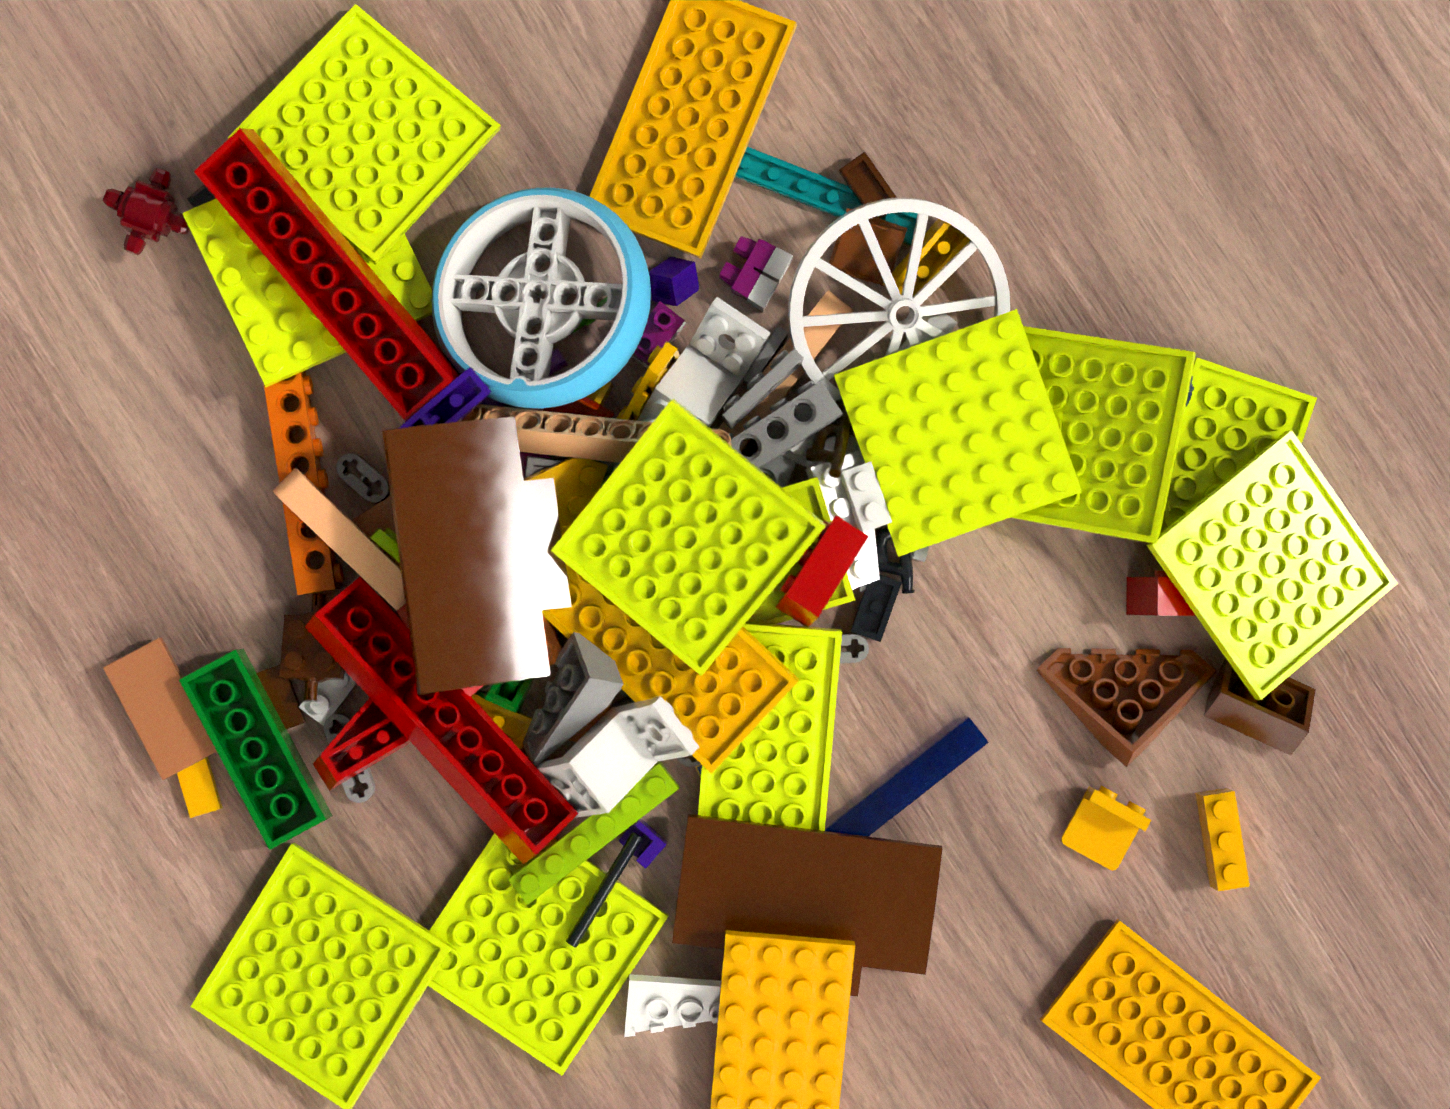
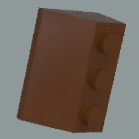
(1276, 720)

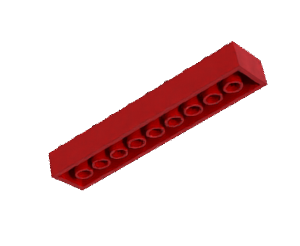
(326, 272)
(442, 725)

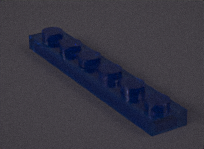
(911, 781)

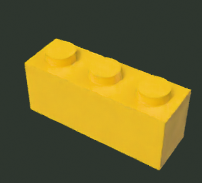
(938, 248)
(1222, 839)

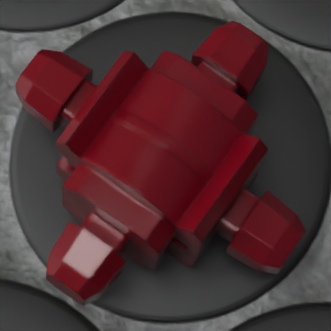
(146, 211)

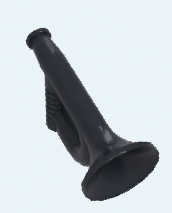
(901, 569)

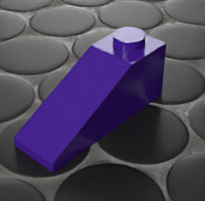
(452, 402)

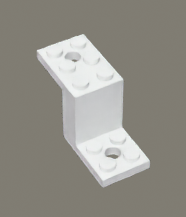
(710, 365)
(618, 754)

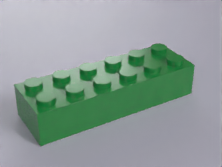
(255, 748)

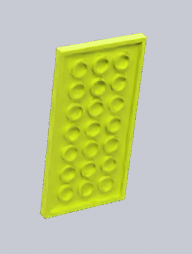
(786, 760)

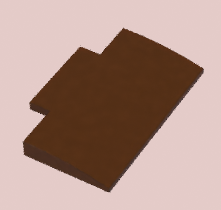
(473, 553)
(809, 886)

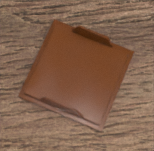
(854, 256)

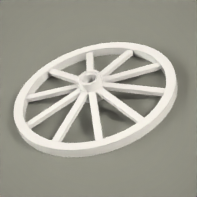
(860, 216)

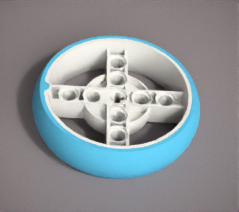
(456, 291)

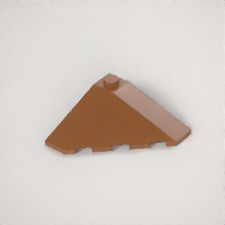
(1125, 696)

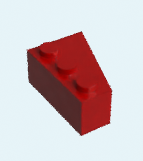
(821, 571)
(1155, 597)
(359, 745)

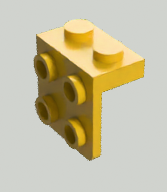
(1104, 827)

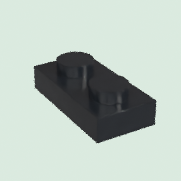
(875, 608)

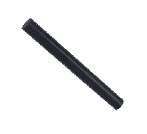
(604, 889)

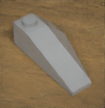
(579, 692)

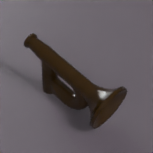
(841, 432)

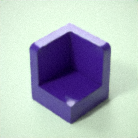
(673, 281)
(650, 845)

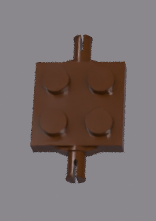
(304, 656)

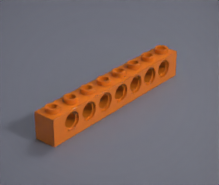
(287, 454)

